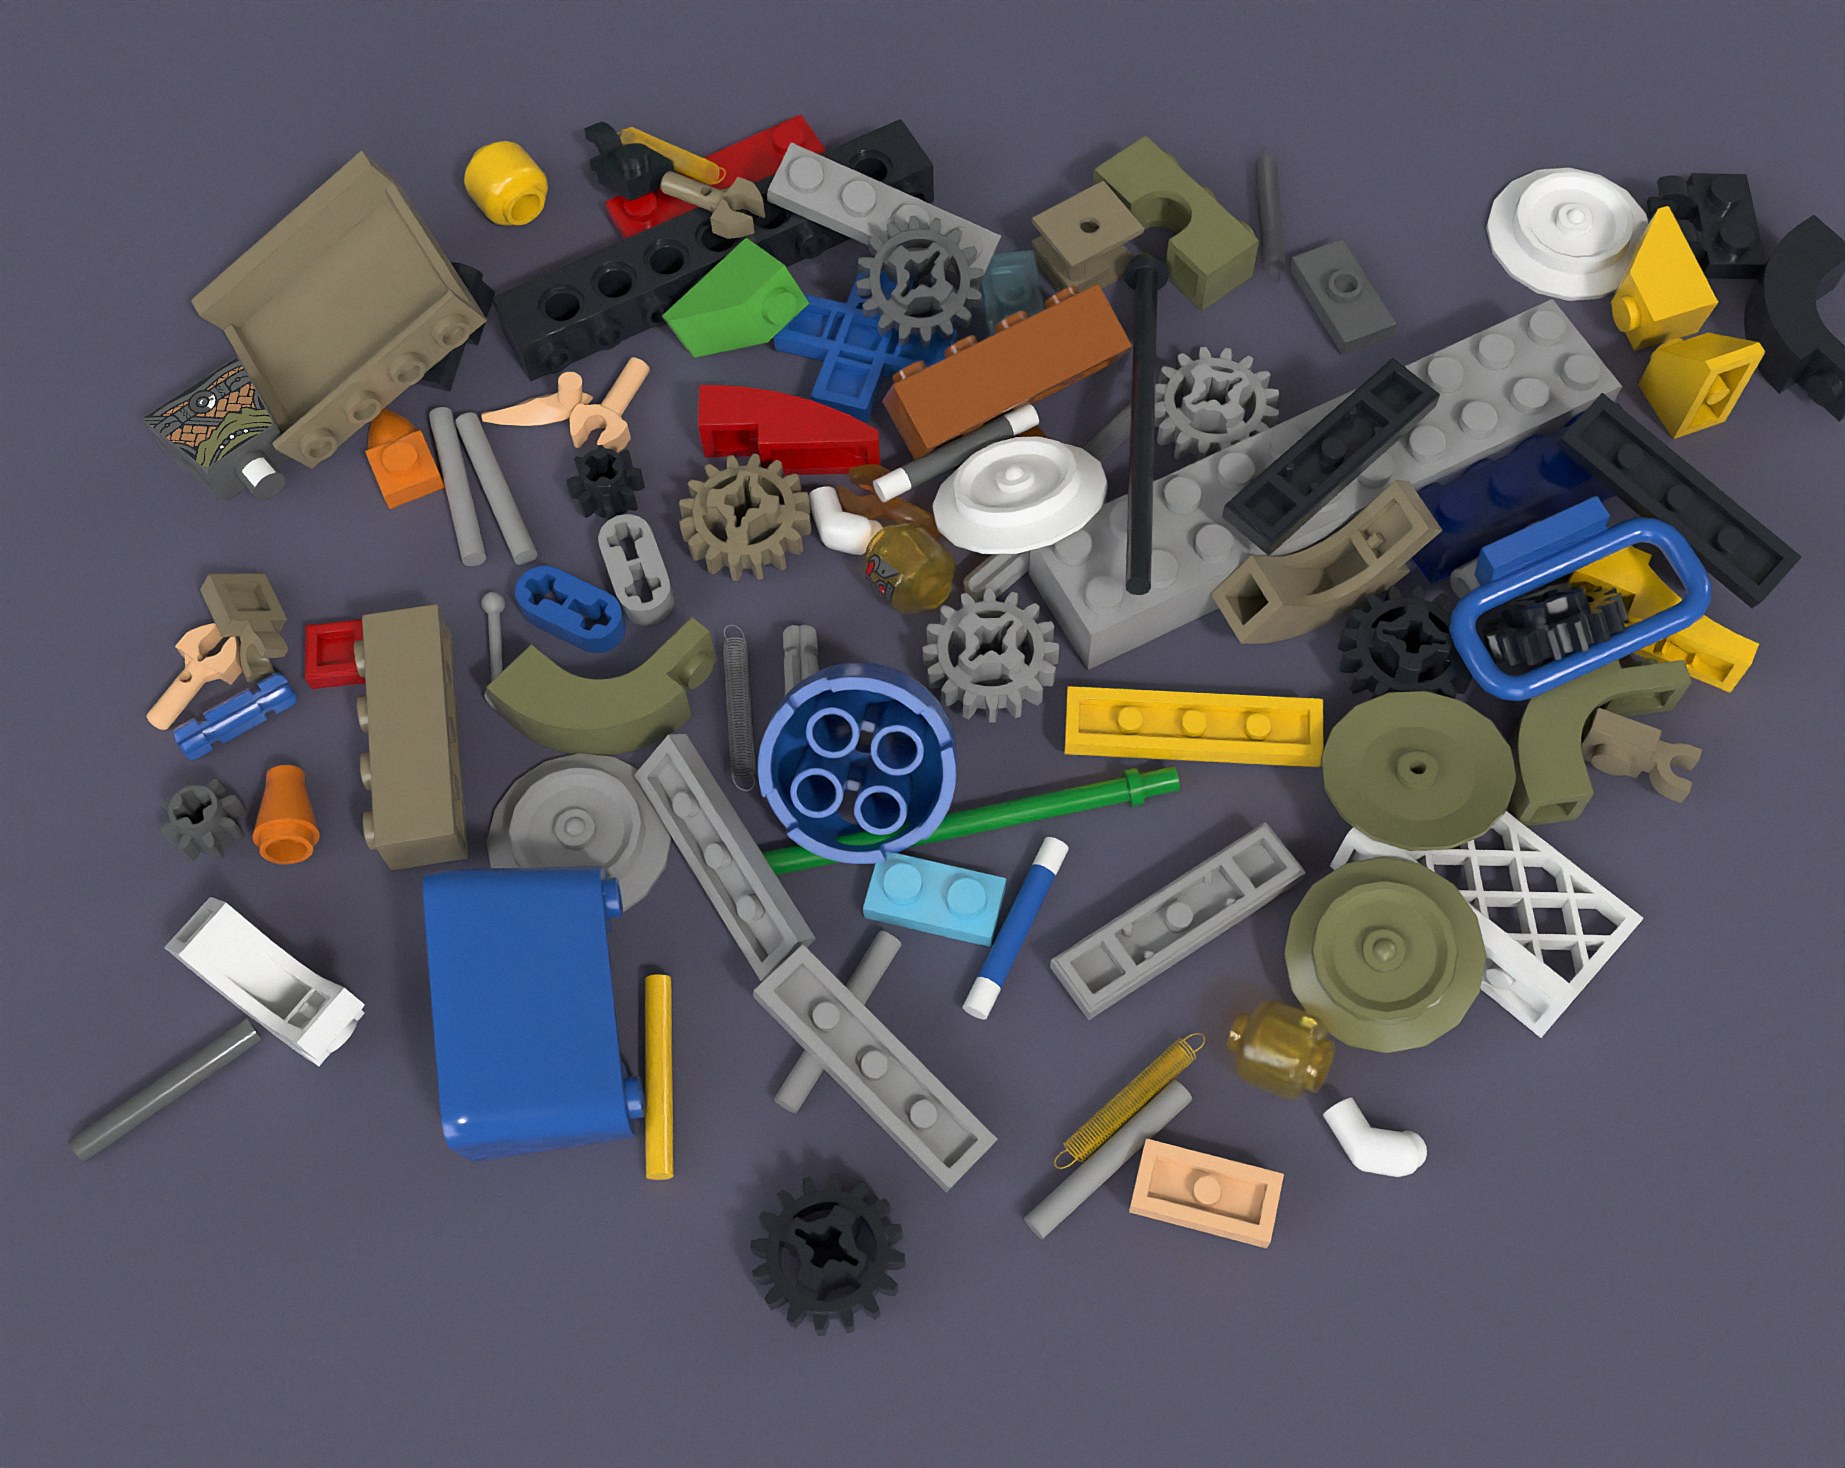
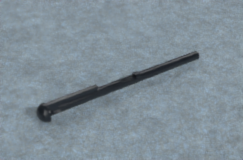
(1146, 276)

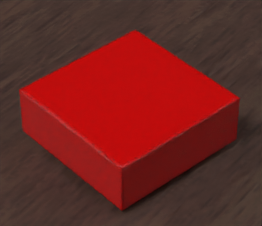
(331, 654)

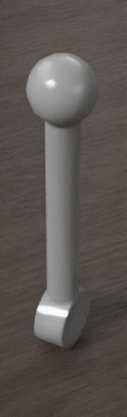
(493, 604)

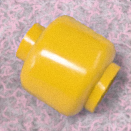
(506, 183)

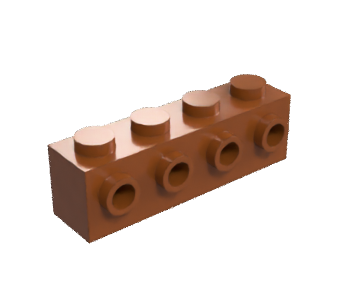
(1005, 371)

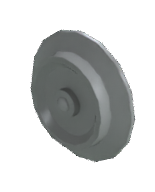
(582, 815)

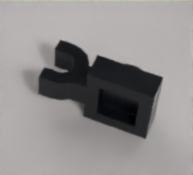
(626, 169)

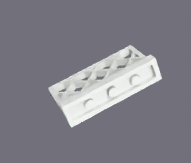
(1514, 961)

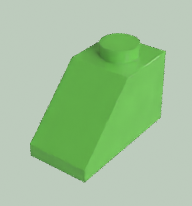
(736, 303)

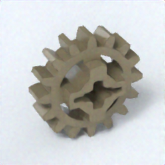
(742, 499)

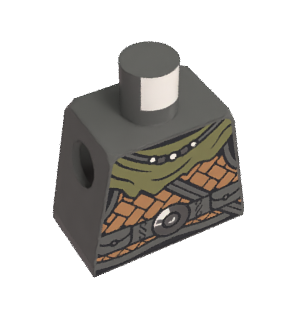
(222, 434)

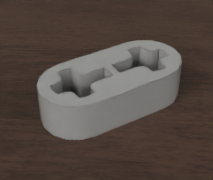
(647, 566)

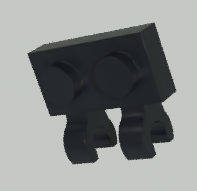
(1721, 222)

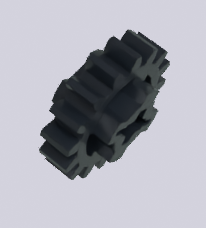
(1554, 624)
(1382, 633)
(813, 1282)

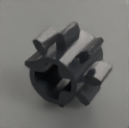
(605, 483)

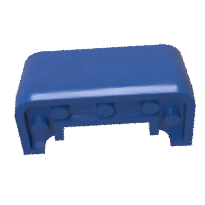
(526, 1010)

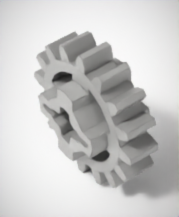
(1213, 404)
(990, 655)

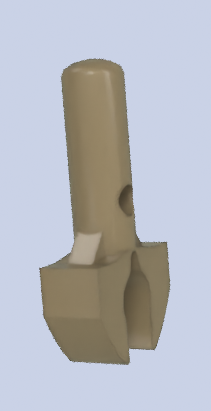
(721, 203)

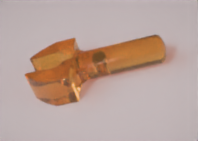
(871, 505)

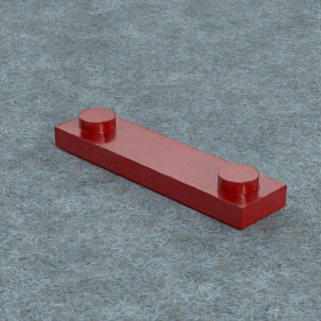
(748, 159)

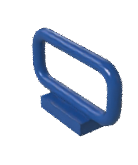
(1550, 552)

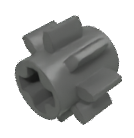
(193, 805)

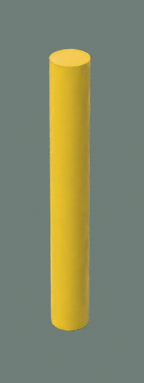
(658, 1077)

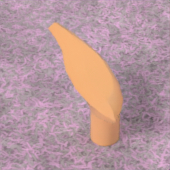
(544, 408)

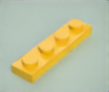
(1194, 726)

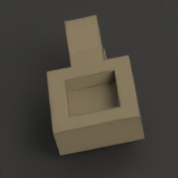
(248, 610)
(1629, 747)

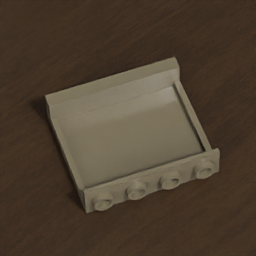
(340, 308)

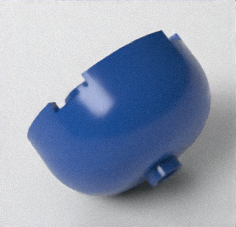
(815, 757)

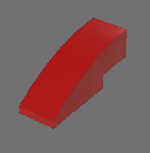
(785, 429)

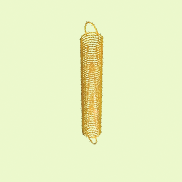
(638, 133)
(1175, 1059)

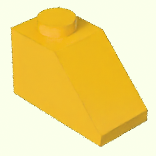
(1662, 287)
(1698, 380)

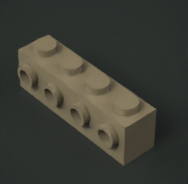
(412, 738)

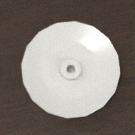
(1565, 232)
(1019, 496)

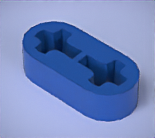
(575, 598)

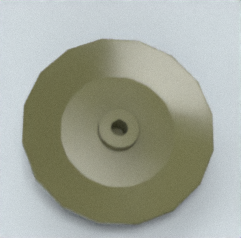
(1418, 771)
(1385, 954)

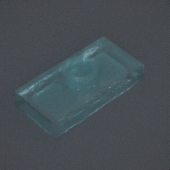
(1010, 287)

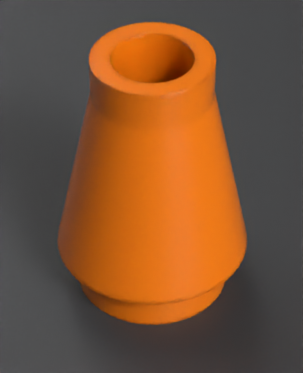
(285, 819)

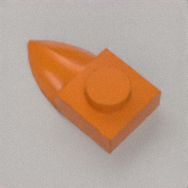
(401, 459)

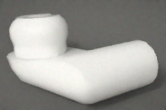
(837, 528)
(1373, 1148)

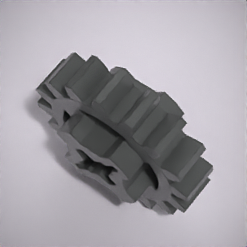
(937, 298)

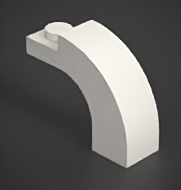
(266, 981)

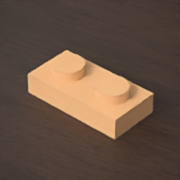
(1206, 1193)

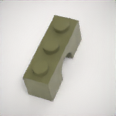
(1211, 246)

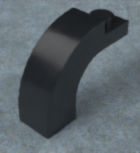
(1786, 320)

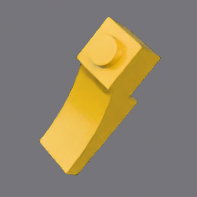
(1708, 648)

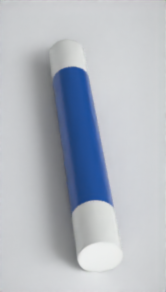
(1015, 928)

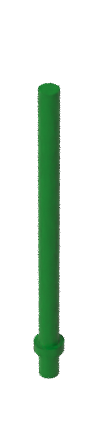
(1129, 788)

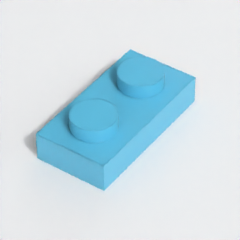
(935, 898)

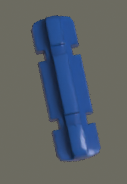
(234, 716)

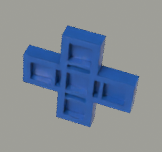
(852, 350)

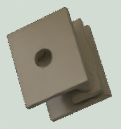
(1085, 239)

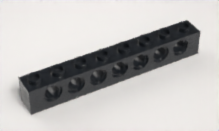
(637, 280)

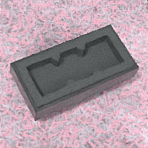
(1342, 296)

